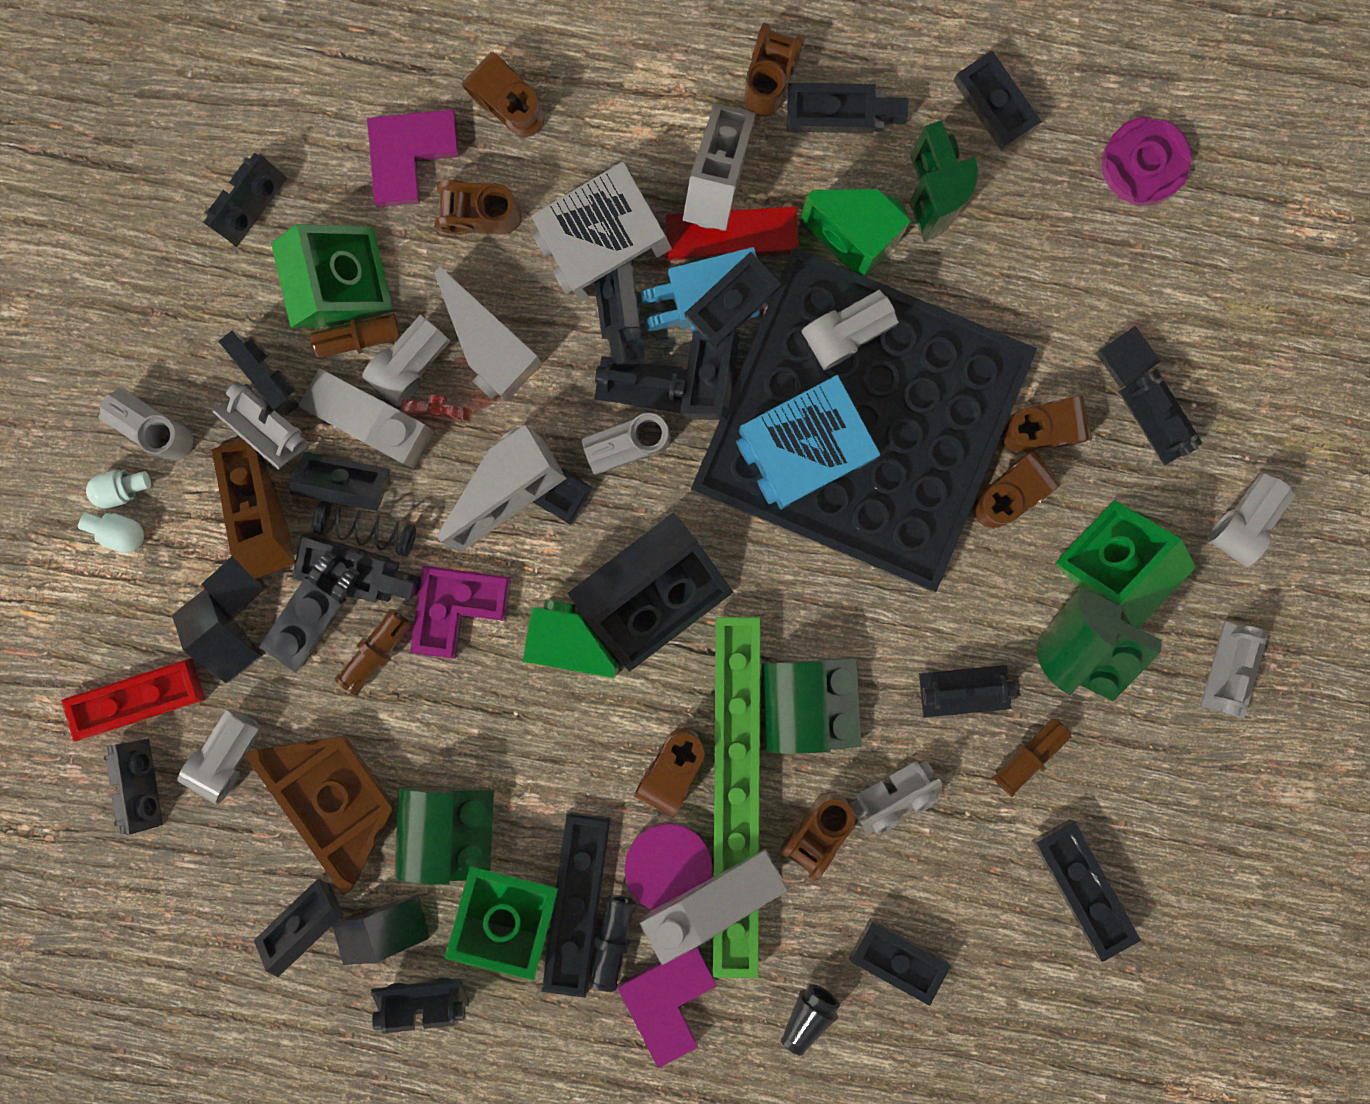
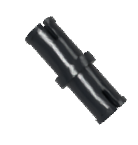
(612, 943)

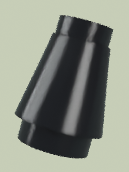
(810, 1018)

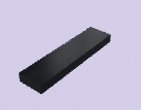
(576, 904)

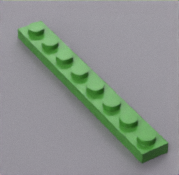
(736, 779)

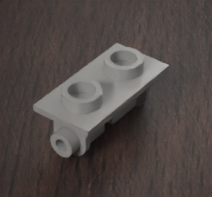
(259, 427)
(1234, 669)
(912, 792)

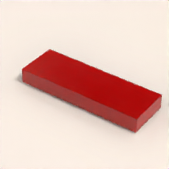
(766, 229)
(132, 700)

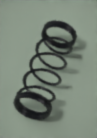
(322, 516)

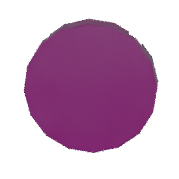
(1146, 161)
(666, 863)

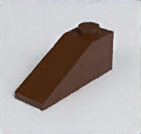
(251, 510)

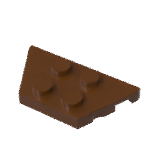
(328, 800)

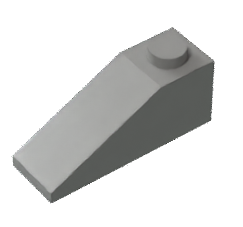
(718, 167)
(489, 347)
(366, 418)
(504, 483)
(712, 906)

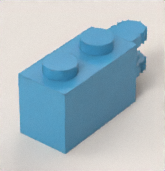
(687, 286)

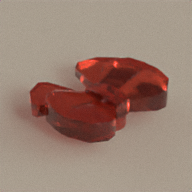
(436, 407)

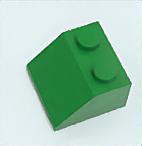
(855, 225)
(330, 274)
(1127, 562)
(566, 642)
(501, 924)

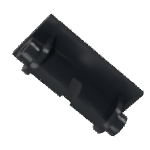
(253, 189)
(641, 386)
(1160, 417)
(966, 691)
(138, 802)
(439, 1001)

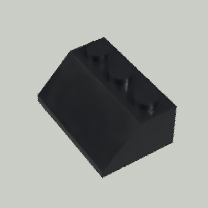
(650, 592)

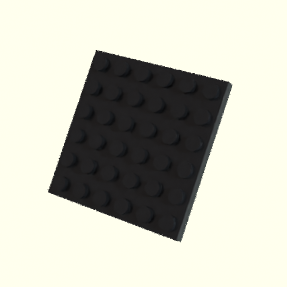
(925, 391)

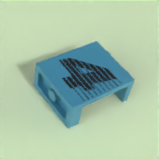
(806, 443)

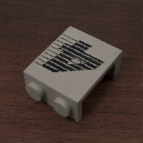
(597, 229)

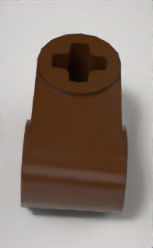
(771, 64)
(502, 92)
(467, 208)
(1051, 425)
(1019, 488)
(668, 777)
(818, 837)

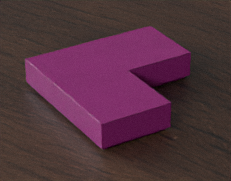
(398, 144)
(446, 597)
(655, 1000)

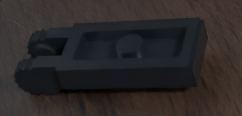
(308, 614)

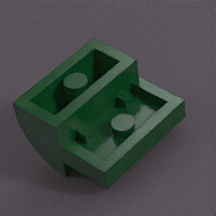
(943, 181)
(1094, 647)
(811, 706)
(442, 833)

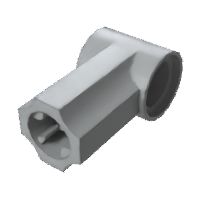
(840, 334)
(399, 370)
(145, 425)
(622, 444)
(1246, 529)
(214, 768)

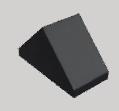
(214, 637)
(381, 931)

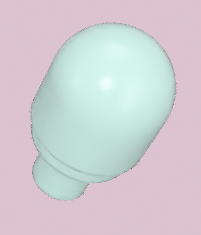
(116, 487)
(113, 531)

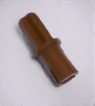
(355, 336)
(1032, 756)

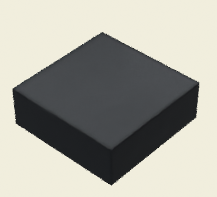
(1128, 357)
(566, 498)
(233, 587)

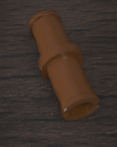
(373, 652)

